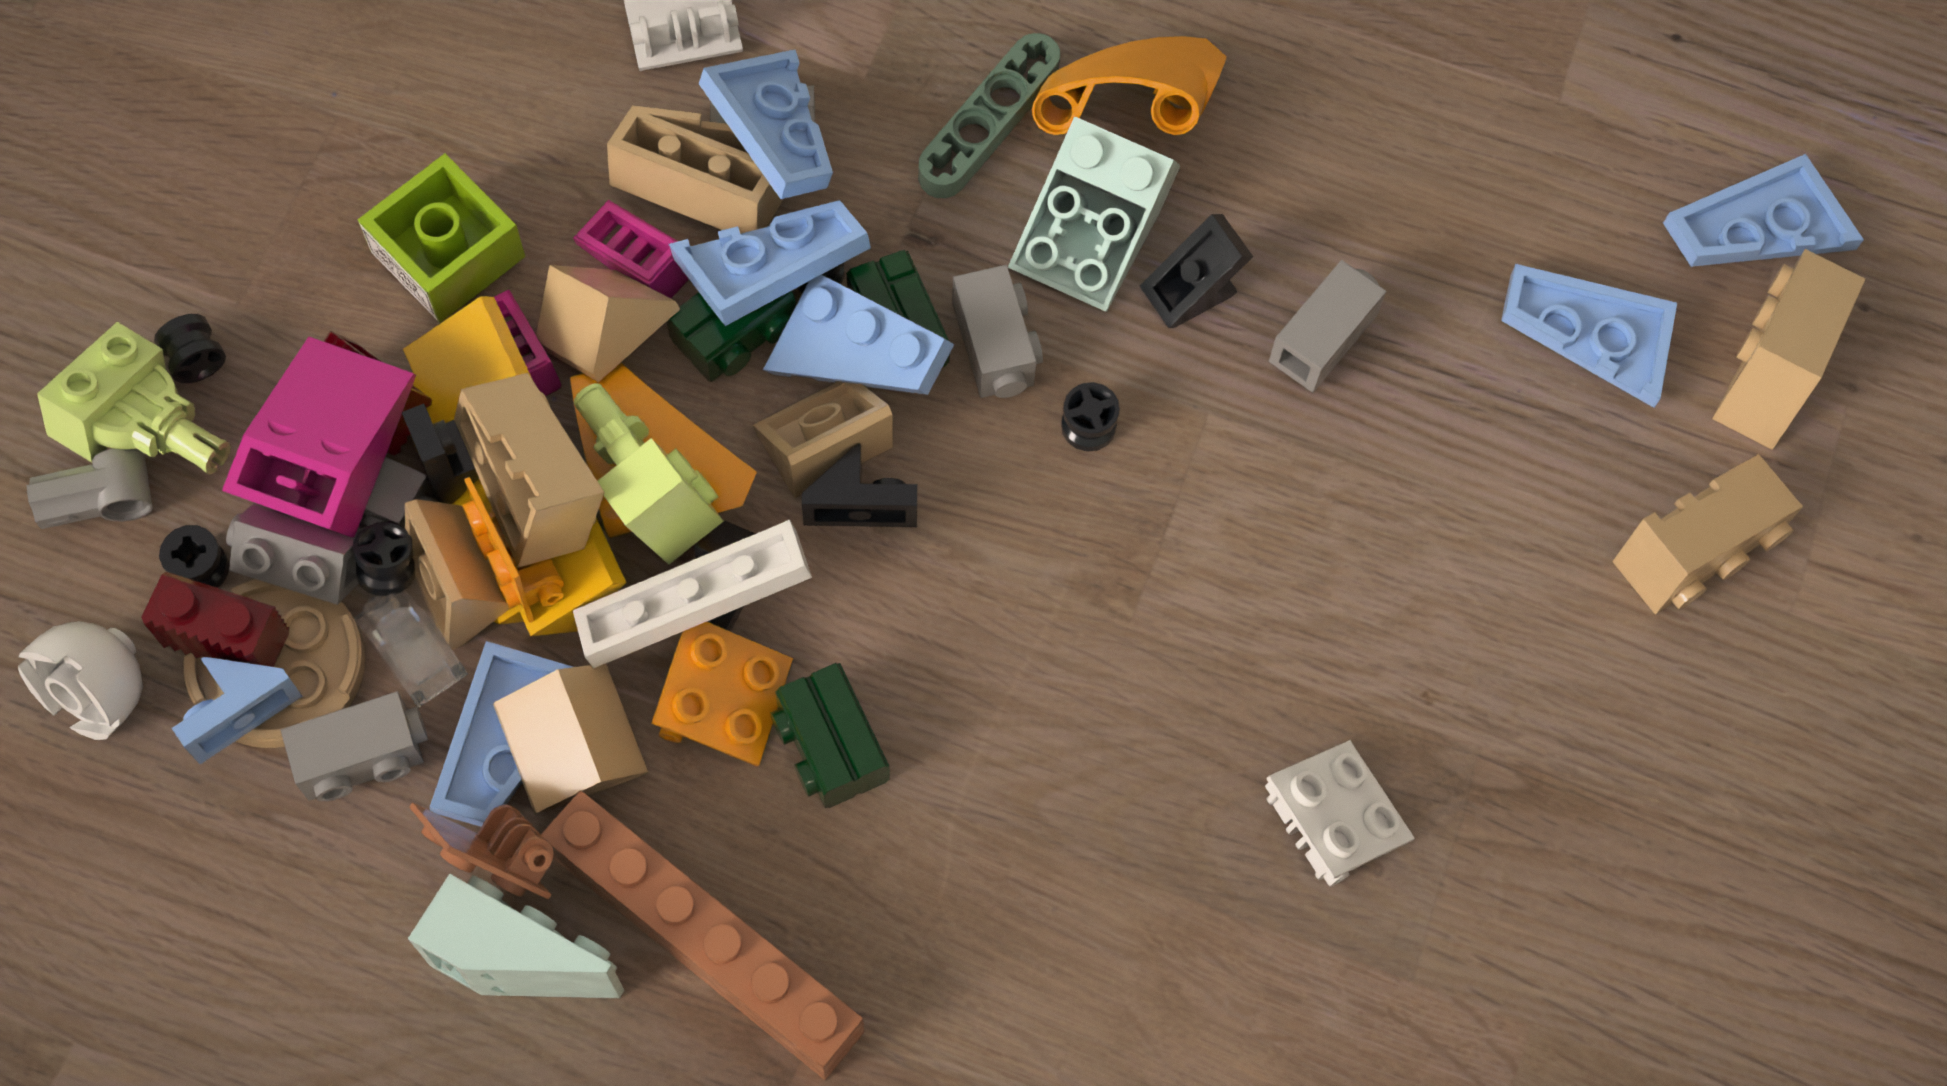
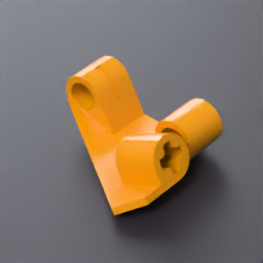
(1177, 67)
(670, 430)

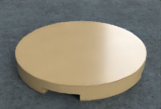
(320, 657)

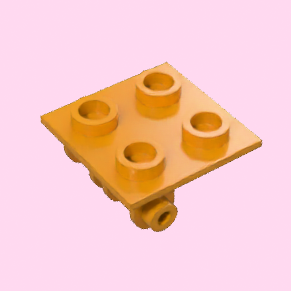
(518, 585)
(721, 692)

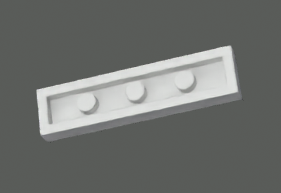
(691, 594)

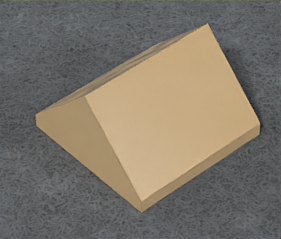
(598, 317)
(822, 429)
(452, 571)
(569, 736)

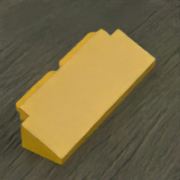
(480, 349)

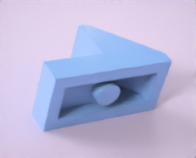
(249, 699)

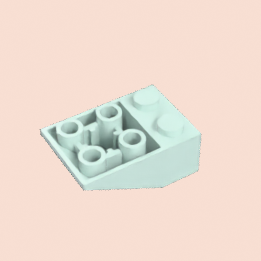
(1093, 214)
(508, 952)

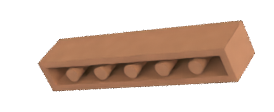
(704, 935)

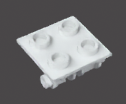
(682, 30)
(1337, 812)

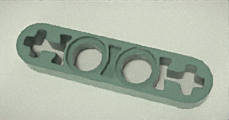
(983, 111)

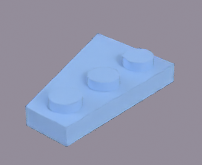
(771, 120)
(1764, 219)
(763, 264)
(1595, 326)
(856, 341)
(479, 762)

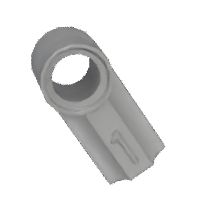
(108, 488)

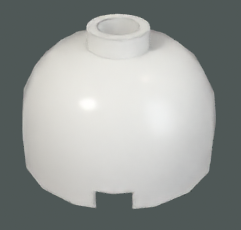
(86, 674)

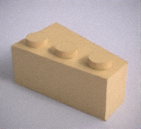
(690, 169)
(1790, 348)
(528, 469)
(1707, 535)

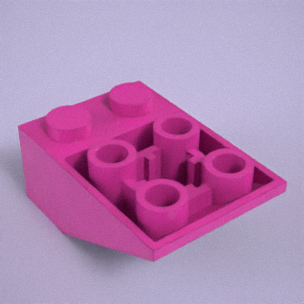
(321, 437)

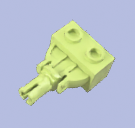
(125, 400)
(648, 489)

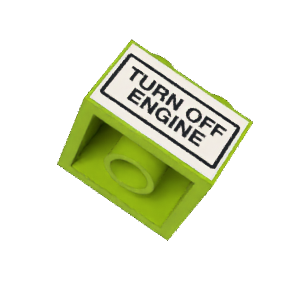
(442, 237)

